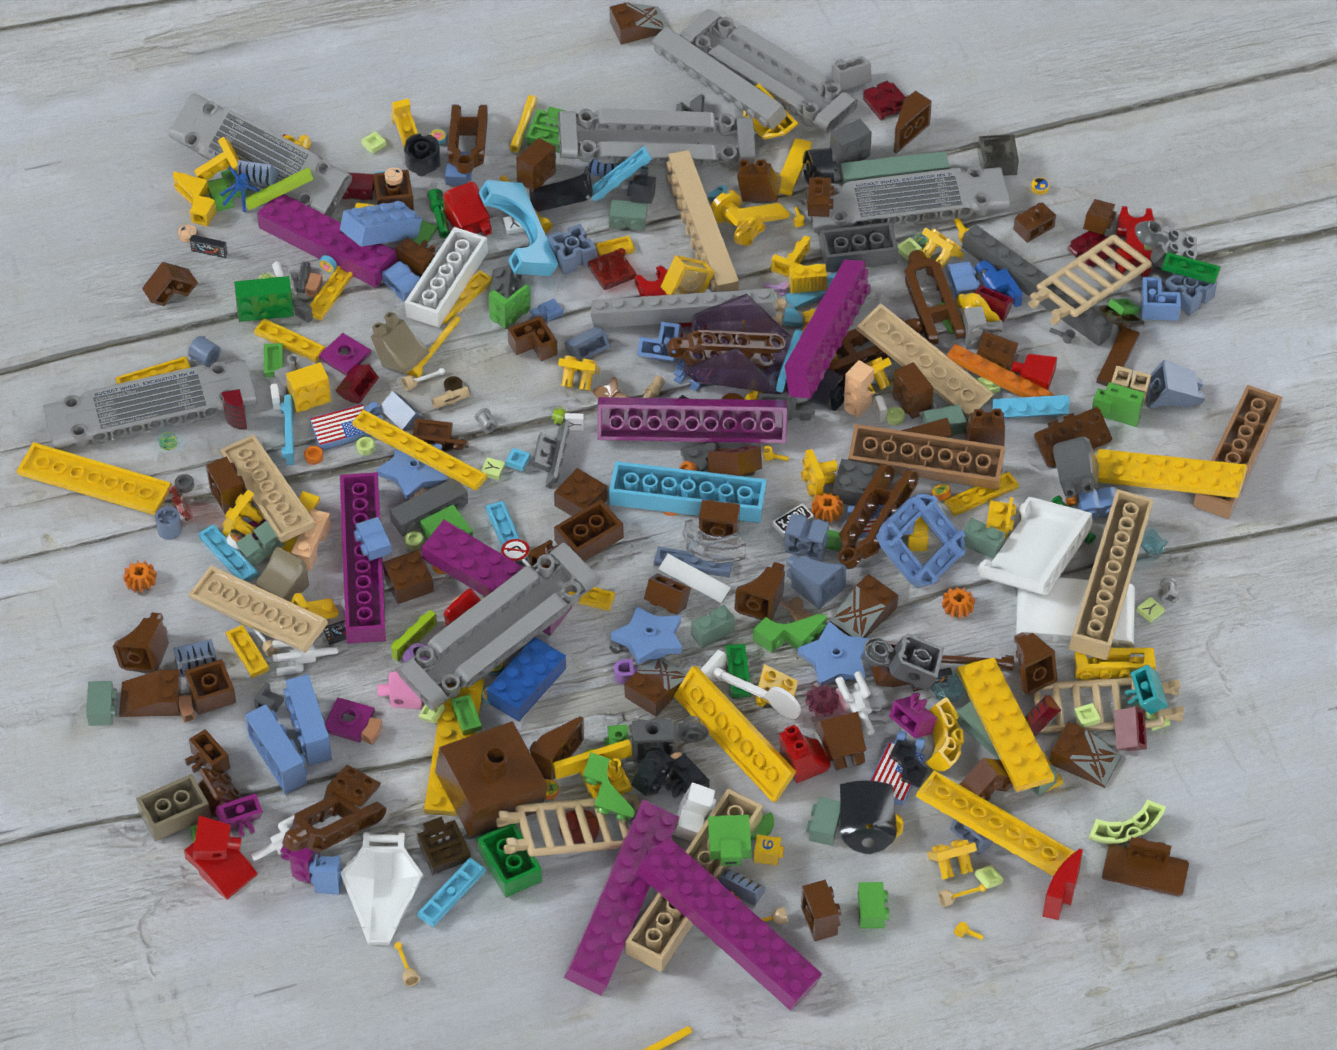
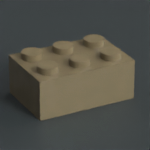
(173, 807)

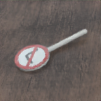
(516, 550)

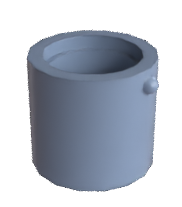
(204, 351)
(168, 523)

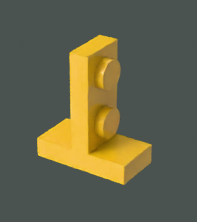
(403, 119)
(219, 162)
(781, 265)
(323, 608)

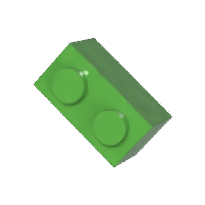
(872, 905)

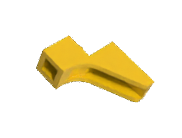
(195, 192)

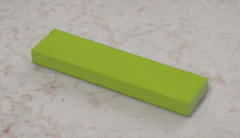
(279, 188)

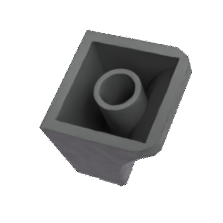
(1076, 466)

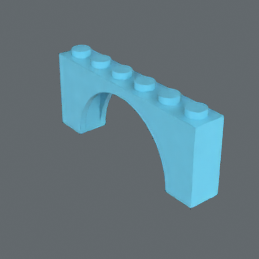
(514, 200)

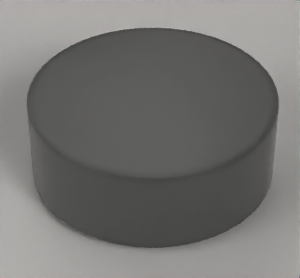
(184, 483)

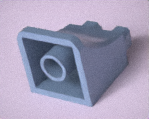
(1174, 386)
(816, 580)

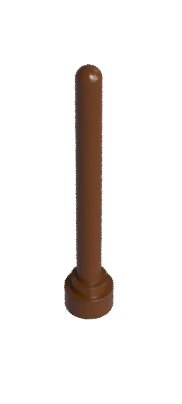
(1005, 663)

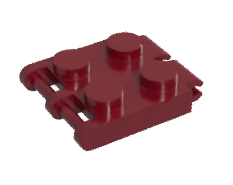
(884, 98)
(1086, 242)

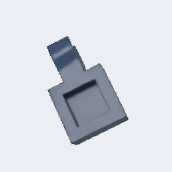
(547, 310)

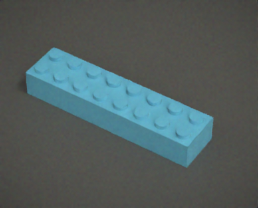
(684, 490)

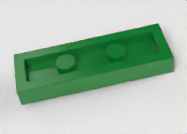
(1191, 268)
(738, 667)

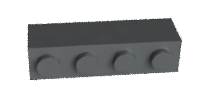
(408, 515)

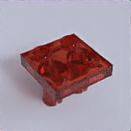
(612, 269)

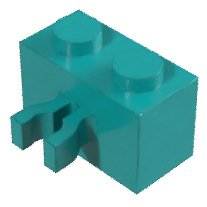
(1147, 690)

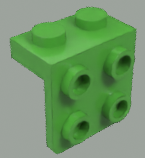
(507, 311)

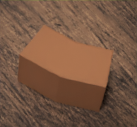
(313, 285)
(186, 708)
(372, 731)

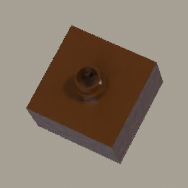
(489, 776)

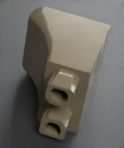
(397, 344)
(284, 575)

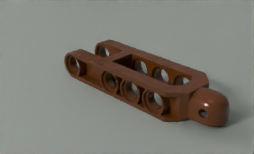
(467, 127)
(936, 314)
(855, 338)
(752, 346)
(875, 494)
(352, 822)

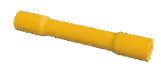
(528, 110)

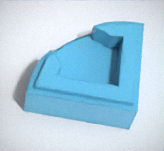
(715, 193)
(792, 318)

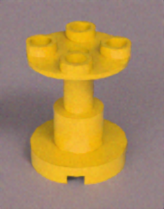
(748, 228)

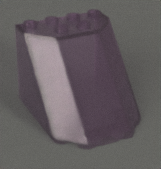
(733, 367)

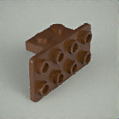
(1087, 424)
(1146, 866)

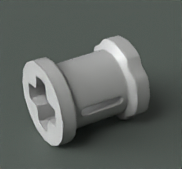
(485, 419)
(1169, 590)

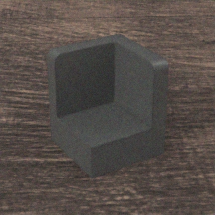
(269, 698)

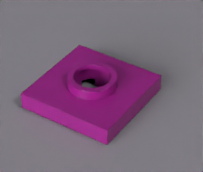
(344, 363)
(348, 730)

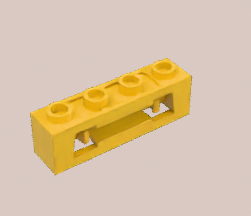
(1118, 664)

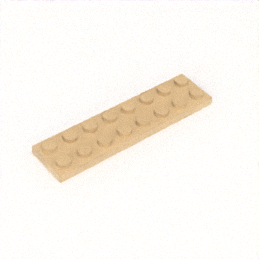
(908, 346)
(270, 489)
(258, 609)

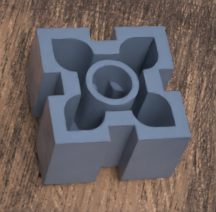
(572, 248)
(1191, 291)
(806, 537)

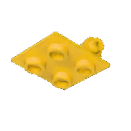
(774, 678)

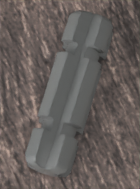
(303, 277)

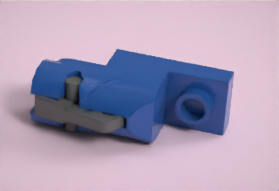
(999, 281)

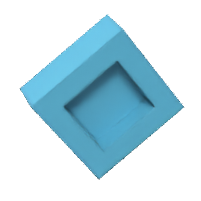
(517, 459)

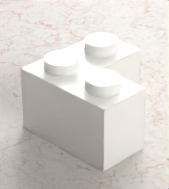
(693, 811)

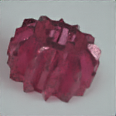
(822, 699)

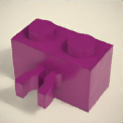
(913, 716)
(240, 812)
(299, 862)

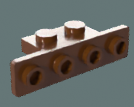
(437, 433)

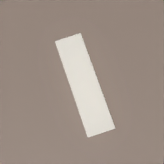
(694, 578)

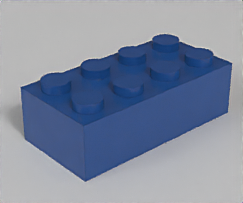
(526, 679)

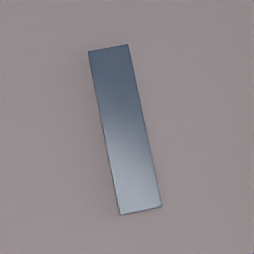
(706, 567)

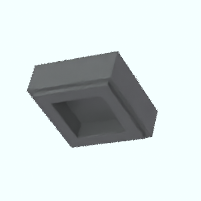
(303, 311)

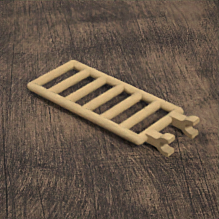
(1066, 309)
(1171, 687)
(527, 843)

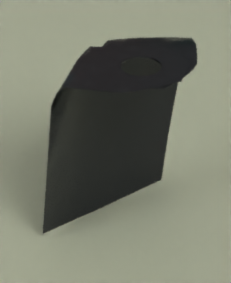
(562, 193)
(866, 804)

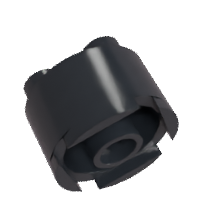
(422, 154)
(819, 164)
(830, 391)

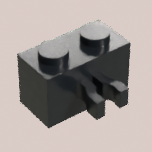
(642, 187)
(683, 774)

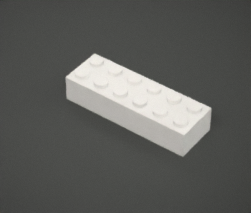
(446, 277)

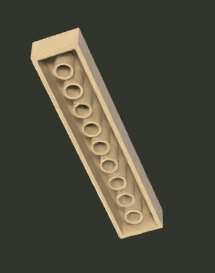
(700, 221)
(1111, 575)
(663, 925)

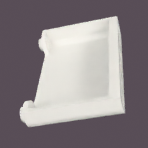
(1038, 546)
(1055, 614)

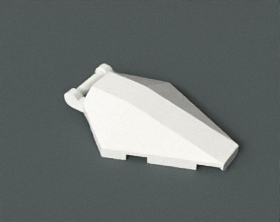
(381, 885)

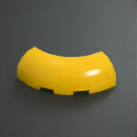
(946, 736)

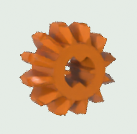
(827, 507)
(140, 576)
(958, 603)

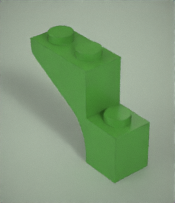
(797, 634)
(608, 798)

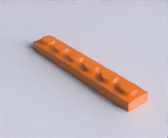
(995, 373)

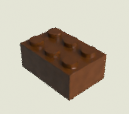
(590, 530)

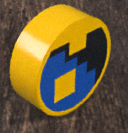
(1040, 186)

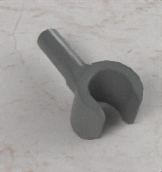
(1067, 335)
(615, 647)

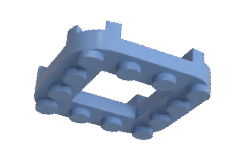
(942, 527)

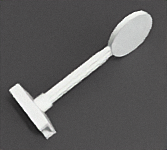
(779, 698)

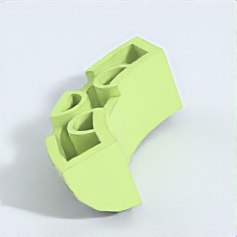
(1135, 827)

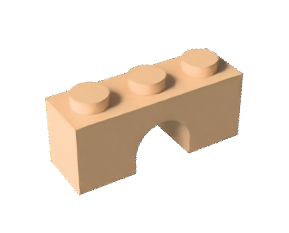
(857, 397)
(307, 542)

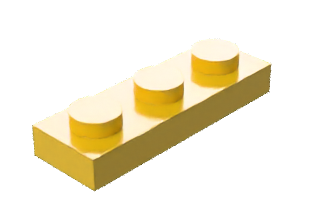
(247, 651)

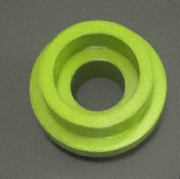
(558, 415)

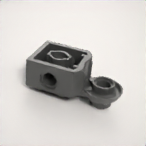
(1165, 241)
(910, 660)
(665, 735)

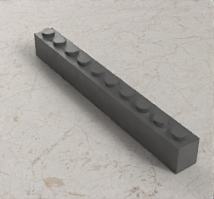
(986, 247)

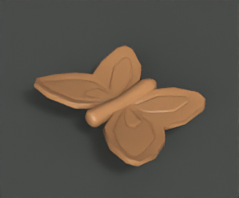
(609, 390)
(795, 607)

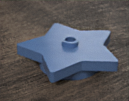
(410, 473)
(649, 636)
(834, 655)

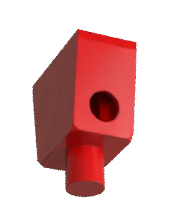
(1037, 369)
(213, 840)

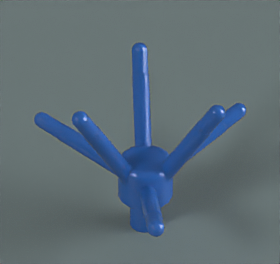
(240, 185)

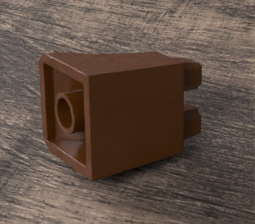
(758, 181)
(986, 427)
(762, 595)
(144, 646)
(1036, 663)
(842, 738)

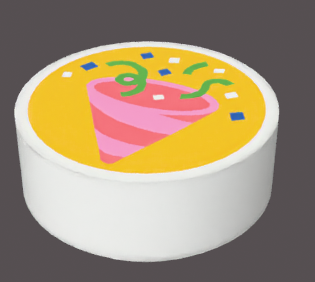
(233, 538)

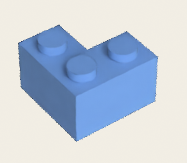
(1158, 304)
(657, 348)

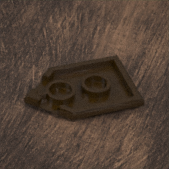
(1121, 320)

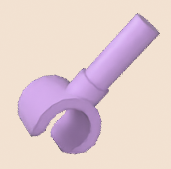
(781, 289)

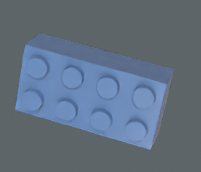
(380, 223)
(307, 720)
(276, 748)

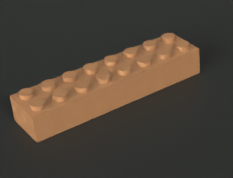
(1242, 442)
(929, 455)

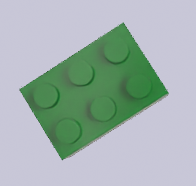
(264, 298)
(511, 871)

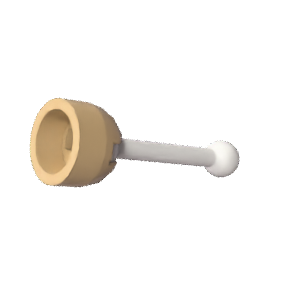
(410, 382)
(267, 646)

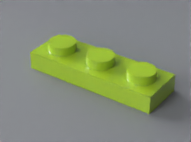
(413, 634)

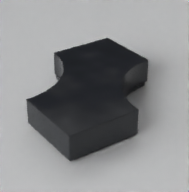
(912, 770)

